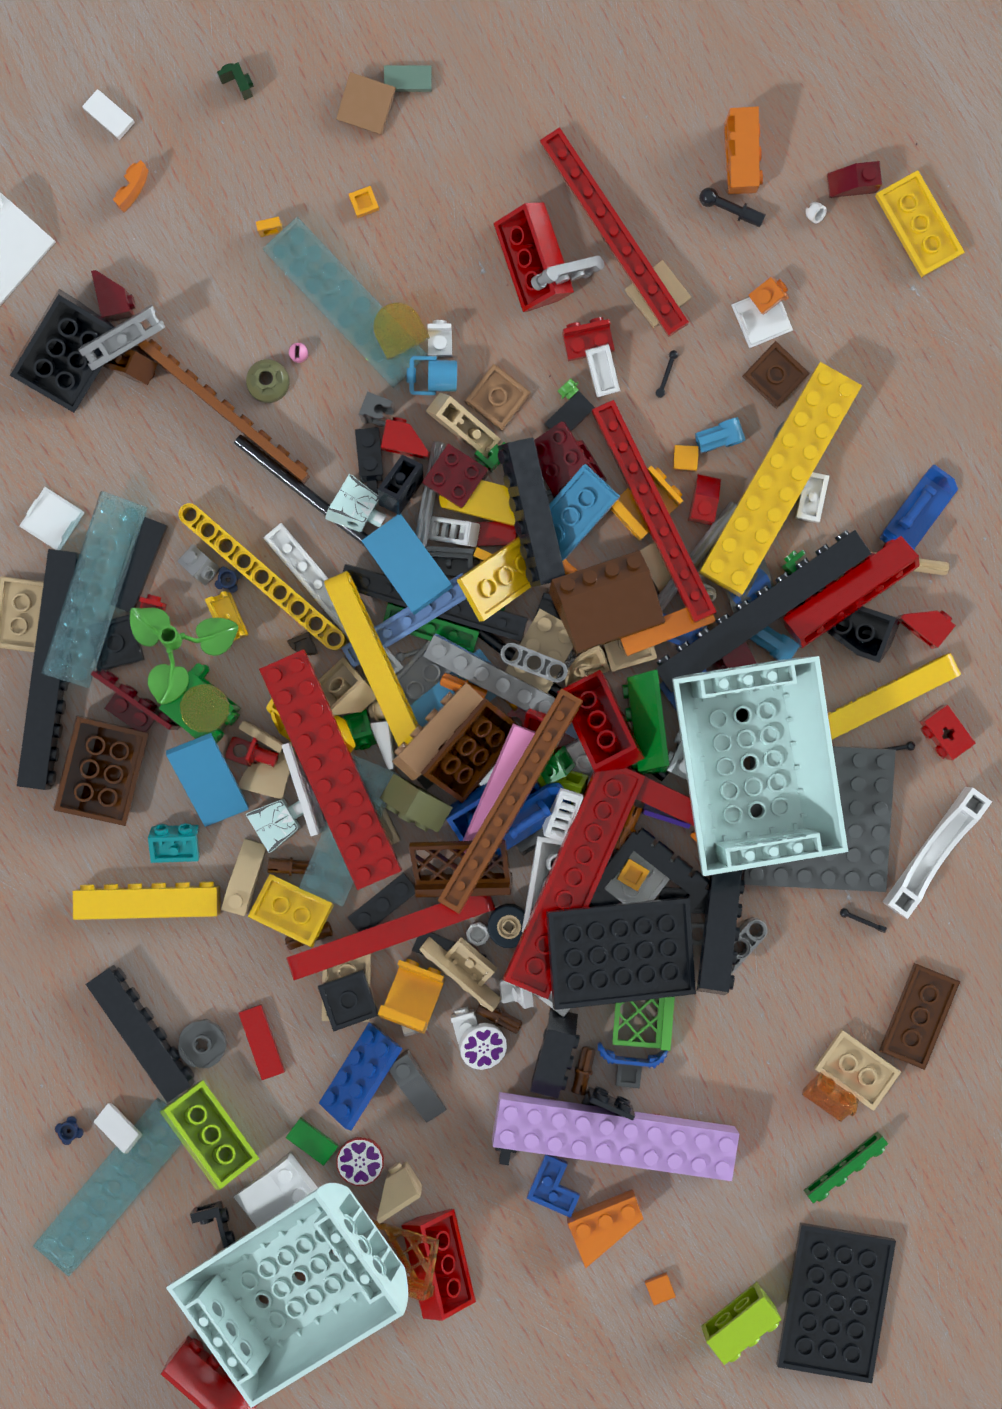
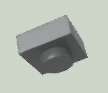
(628, 1076)

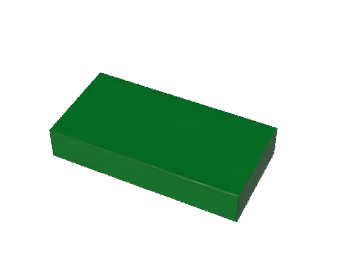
(312, 1141)

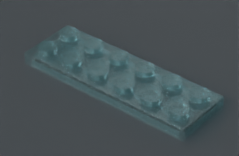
(327, 872)

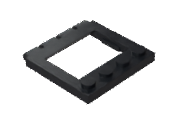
(659, 857)

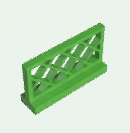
(663, 1027)

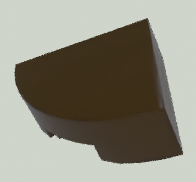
(302, 642)

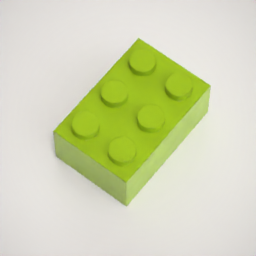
(741, 1324)

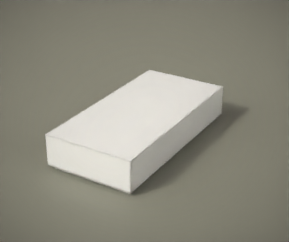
(108, 114)
(602, 370)
(118, 1128)

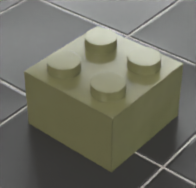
(415, 804)

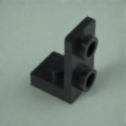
(207, 1213)

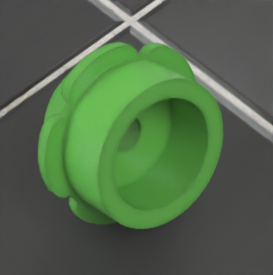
(568, 389)

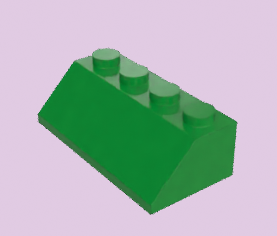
(647, 721)

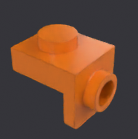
(769, 294)

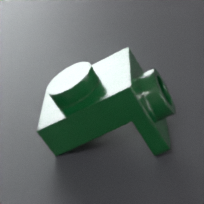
(233, 71)

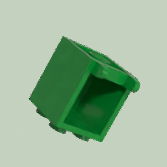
(197, 677)

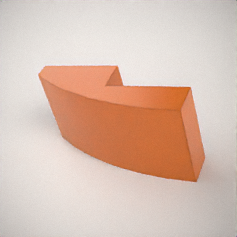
(136, 177)

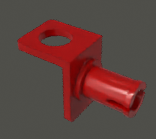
(253, 753)

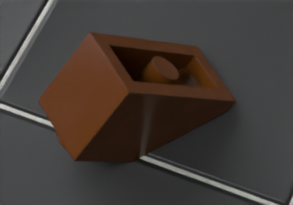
(133, 366)

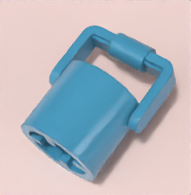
(441, 375)

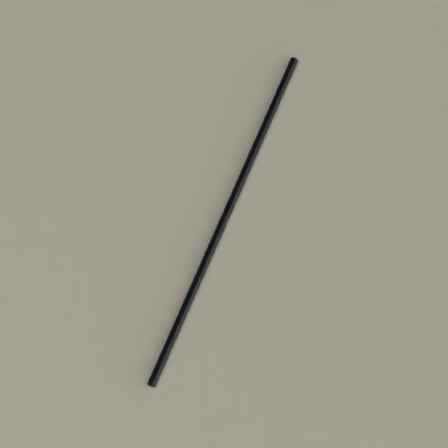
(322, 506)

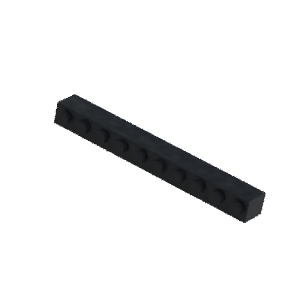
(765, 609)
(45, 692)

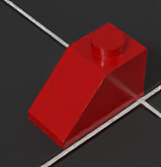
(402, 439)
(705, 500)
(928, 626)

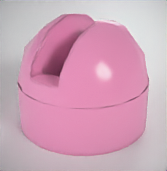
(303, 352)

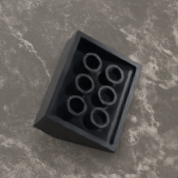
(51, 355)

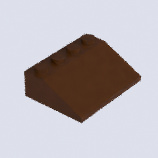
(607, 601)
(470, 751)
(100, 771)

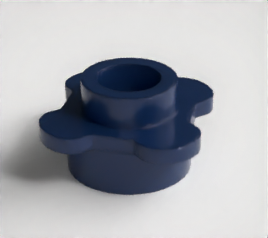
(225, 573)
(66, 1137)

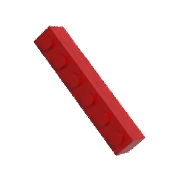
(851, 591)

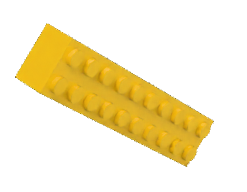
(779, 479)

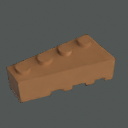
(440, 727)

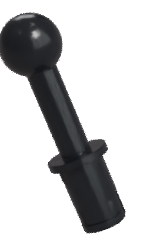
(709, 198)

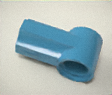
(726, 434)
(778, 645)

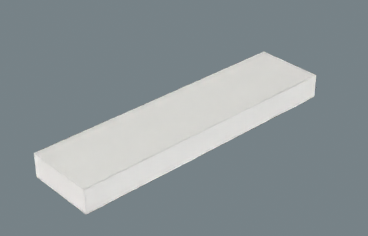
(306, 796)

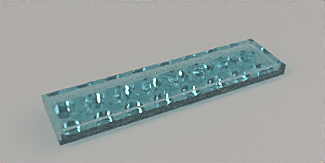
(337, 296)
(94, 590)
(108, 1193)

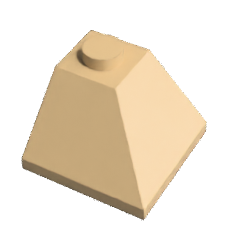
(346, 689)
(399, 1190)

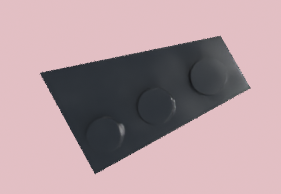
(555, 1054)

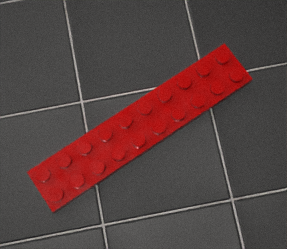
(330, 769)
(575, 871)

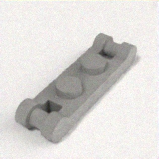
(563, 272)
(121, 338)

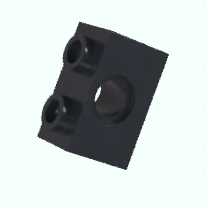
(400, 484)

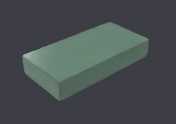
(409, 77)

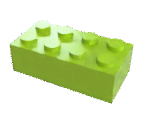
(209, 1135)

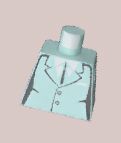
(355, 506)
(275, 822)

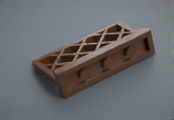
(433, 885)

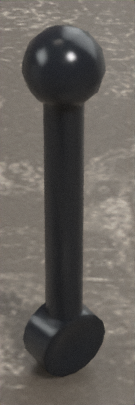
(660, 392)
(910, 746)
(845, 913)

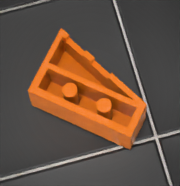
(743, 150)
(604, 1224)

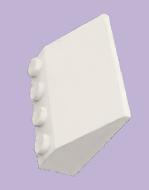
(20, 246)
(275, 1190)

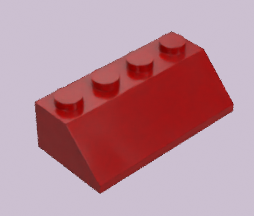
(529, 250)
(603, 725)
(451, 1274)
(202, 1378)

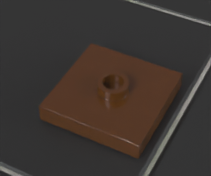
(775, 374)

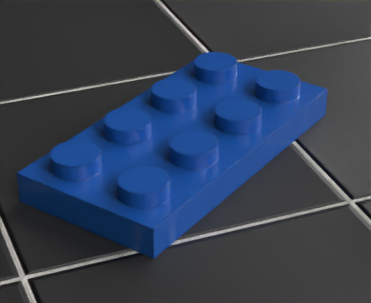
(360, 1076)

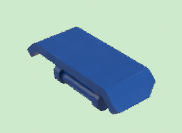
(921, 507)
(532, 814)

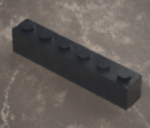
(531, 511)
(720, 933)
(141, 1033)

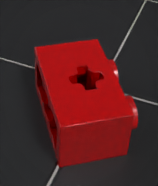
(958, 737)

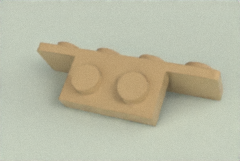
(465, 967)

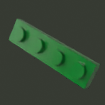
(457, 633)
(852, 1162)

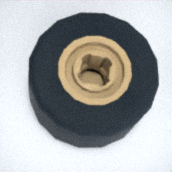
(506, 925)

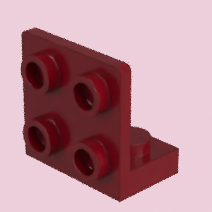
(455, 476)

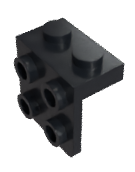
(600, 1098)

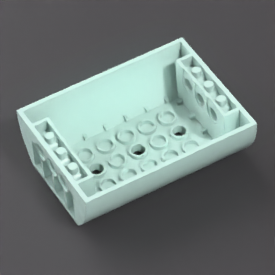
(791, 773)
(305, 1320)

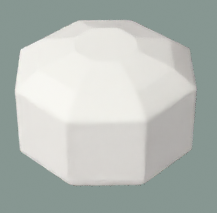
(477, 933)

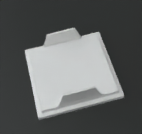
(759, 327)
(51, 519)

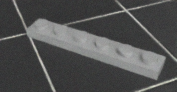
(487, 676)

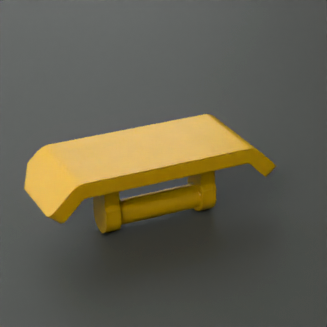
(487, 502)

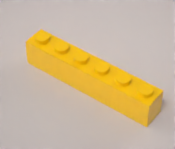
(146, 902)

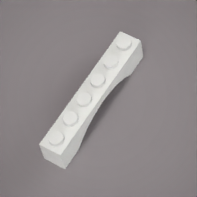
(917, 876)

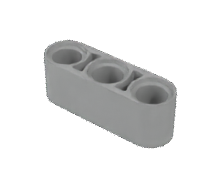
(542, 671)
(749, 940)

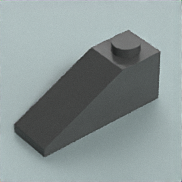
(416, 1086)

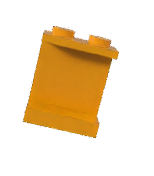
(628, 512)
(412, 996)

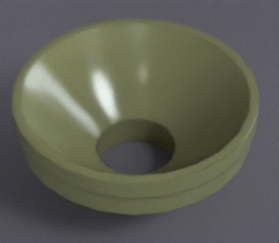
(273, 391)

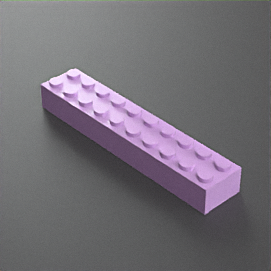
(609, 1138)

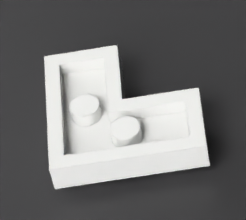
(812, 498)

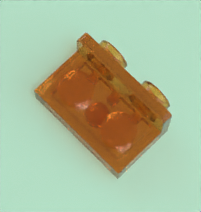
(831, 1097)

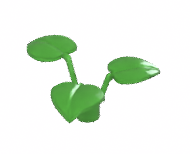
(153, 624)

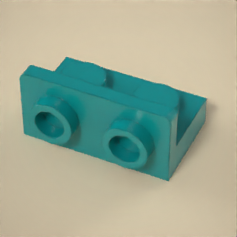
(174, 843)

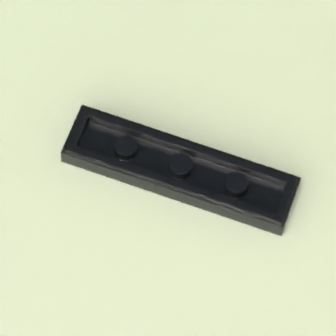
(141, 562)

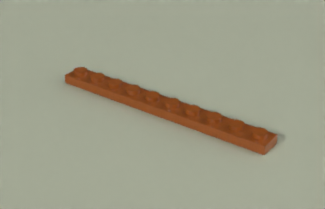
(225, 409)
(510, 801)

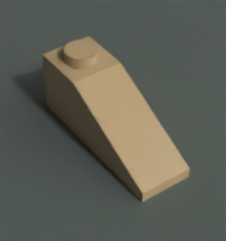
(462, 424)
(244, 878)

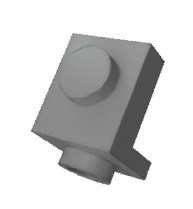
(198, 564)

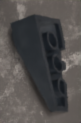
(866, 633)

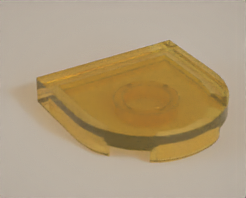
(398, 329)

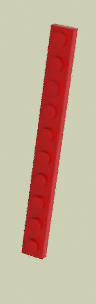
(614, 232)
(654, 511)

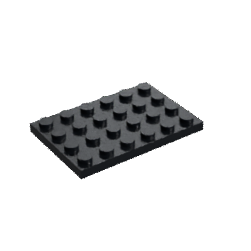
(620, 953)
(836, 1303)

